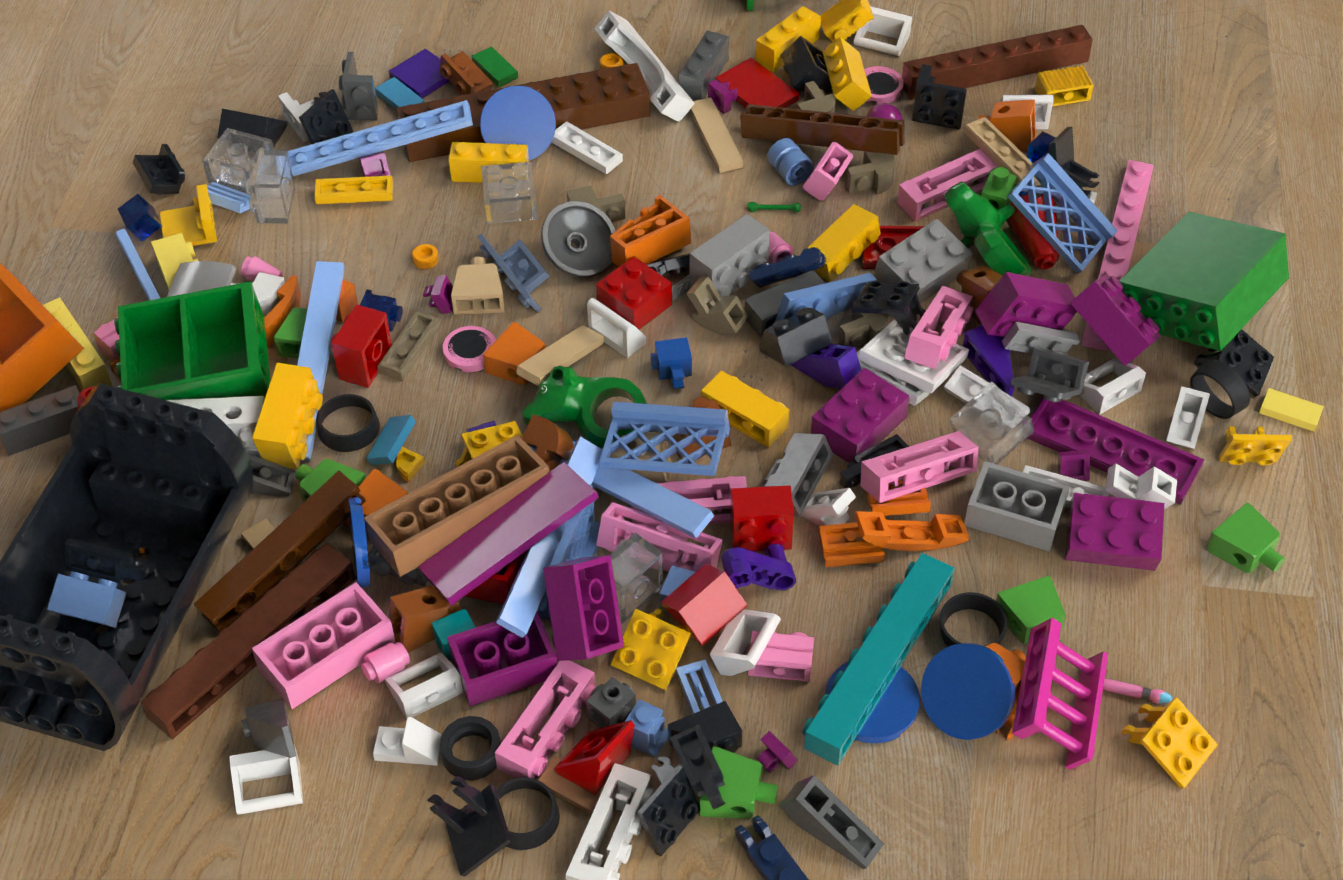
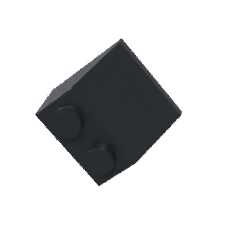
(806, 64)
(252, 124)
(796, 336)

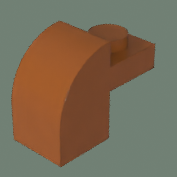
(548, 440)

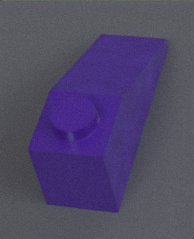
(990, 358)
(831, 365)

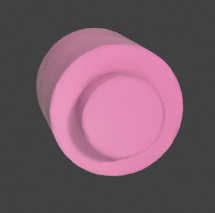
(385, 662)

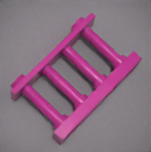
(1036, 693)

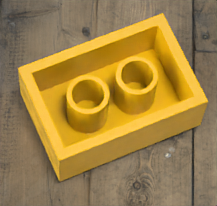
(287, 415)

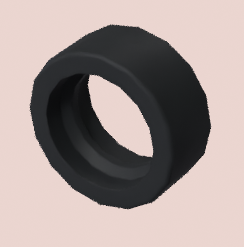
(466, 727)

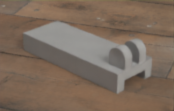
(1026, 337)

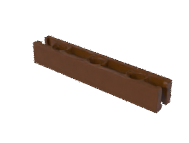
(823, 128)
(279, 552)

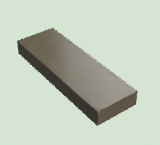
(408, 345)

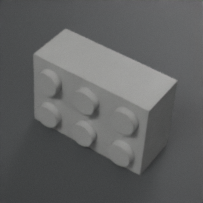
(731, 255)
(926, 258)
(1016, 506)

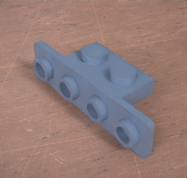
(520, 266)

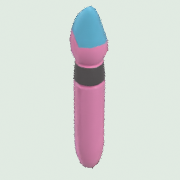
(1156, 695)

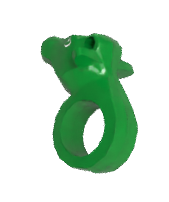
(982, 226)
(576, 398)

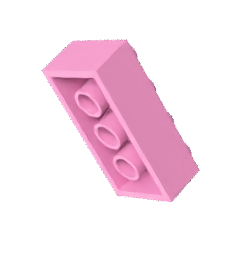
(323, 645)

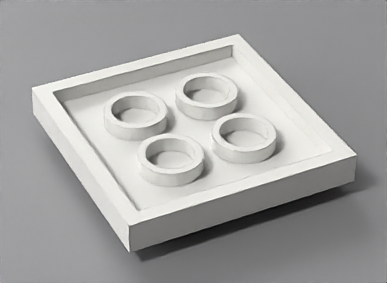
(887, 353)

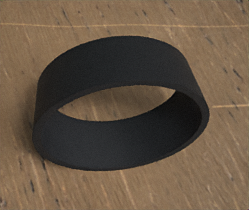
(1230, 382)
(354, 441)
(975, 602)
(535, 838)

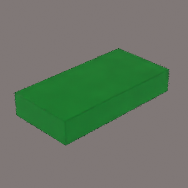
(495, 66)

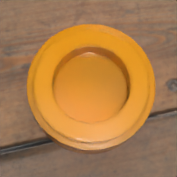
(611, 60)
(425, 256)

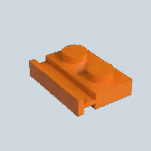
(906, 504)
(844, 546)

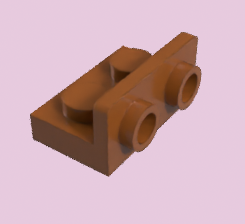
(464, 74)

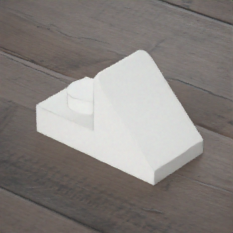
(292, 111)
(1187, 417)
(829, 507)
(408, 745)

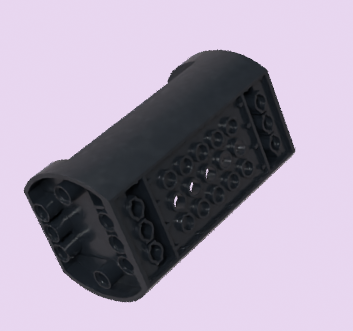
(130, 481)

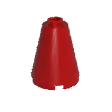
(1033, 243)

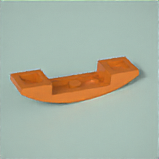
(289, 298)
(902, 535)

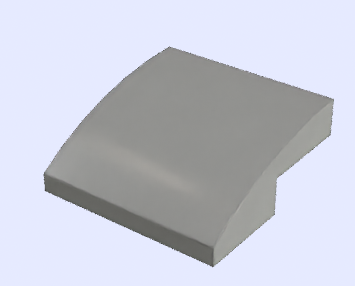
(201, 276)

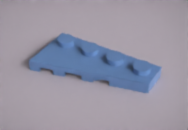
(826, 298)

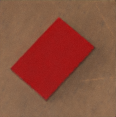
(758, 85)
(889, 238)

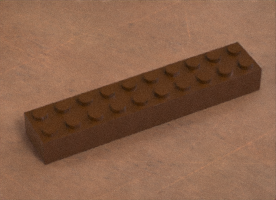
(580, 99)

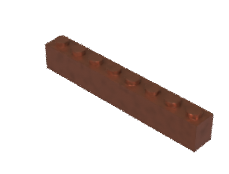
(1003, 59)
(230, 655)

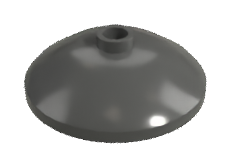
(586, 228)

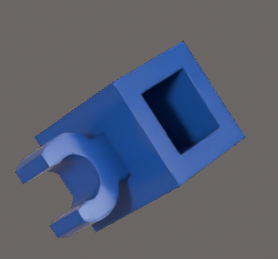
(672, 360)

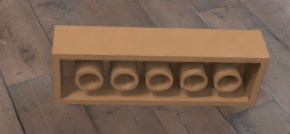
(452, 504)

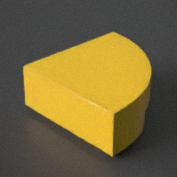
(408, 463)

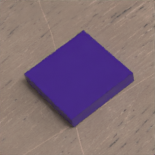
(420, 73)

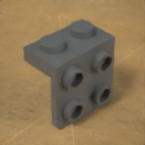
(358, 91)
(1053, 375)

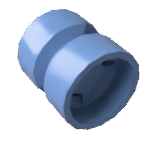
(790, 161)

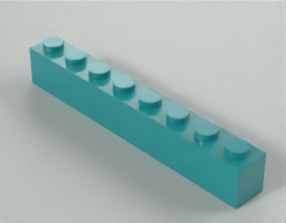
(878, 659)

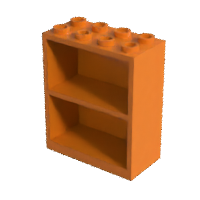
(31, 343)

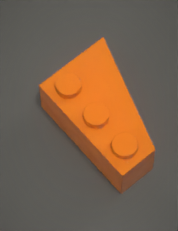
(652, 234)

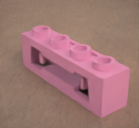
(937, 182)
(924, 344)
(919, 466)
(709, 493)
(667, 539)
(517, 751)

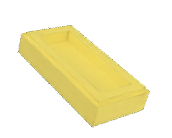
(1291, 409)

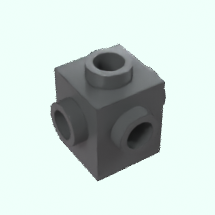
(610, 703)

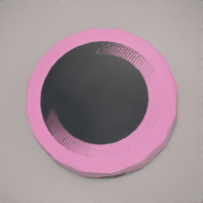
(884, 84)
(466, 347)

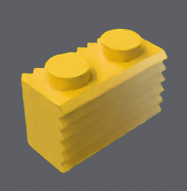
(846, 18)
(1065, 85)

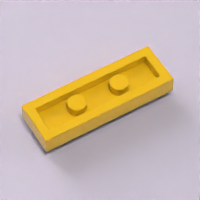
(354, 189)

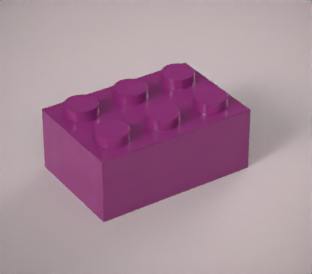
(1025, 301)
(1116, 318)
(860, 415)
(1115, 531)
(583, 608)
(499, 661)

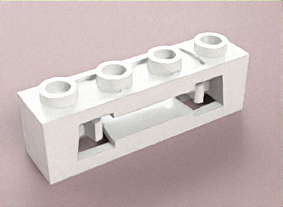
(623, 786)

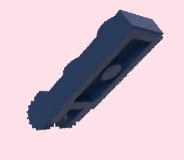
(788, 267)
(768, 855)

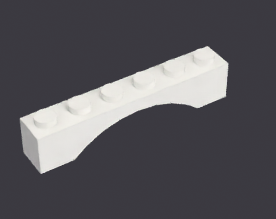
(662, 86)

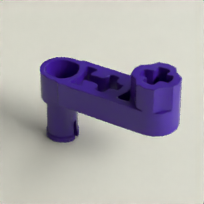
(766, 571)

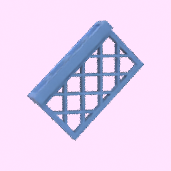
(1072, 202)
(667, 421)
(576, 542)

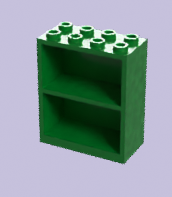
(1208, 278)
(194, 345)

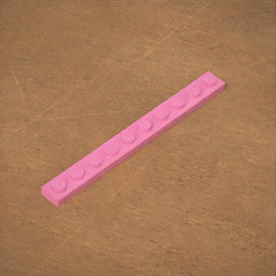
(1121, 245)

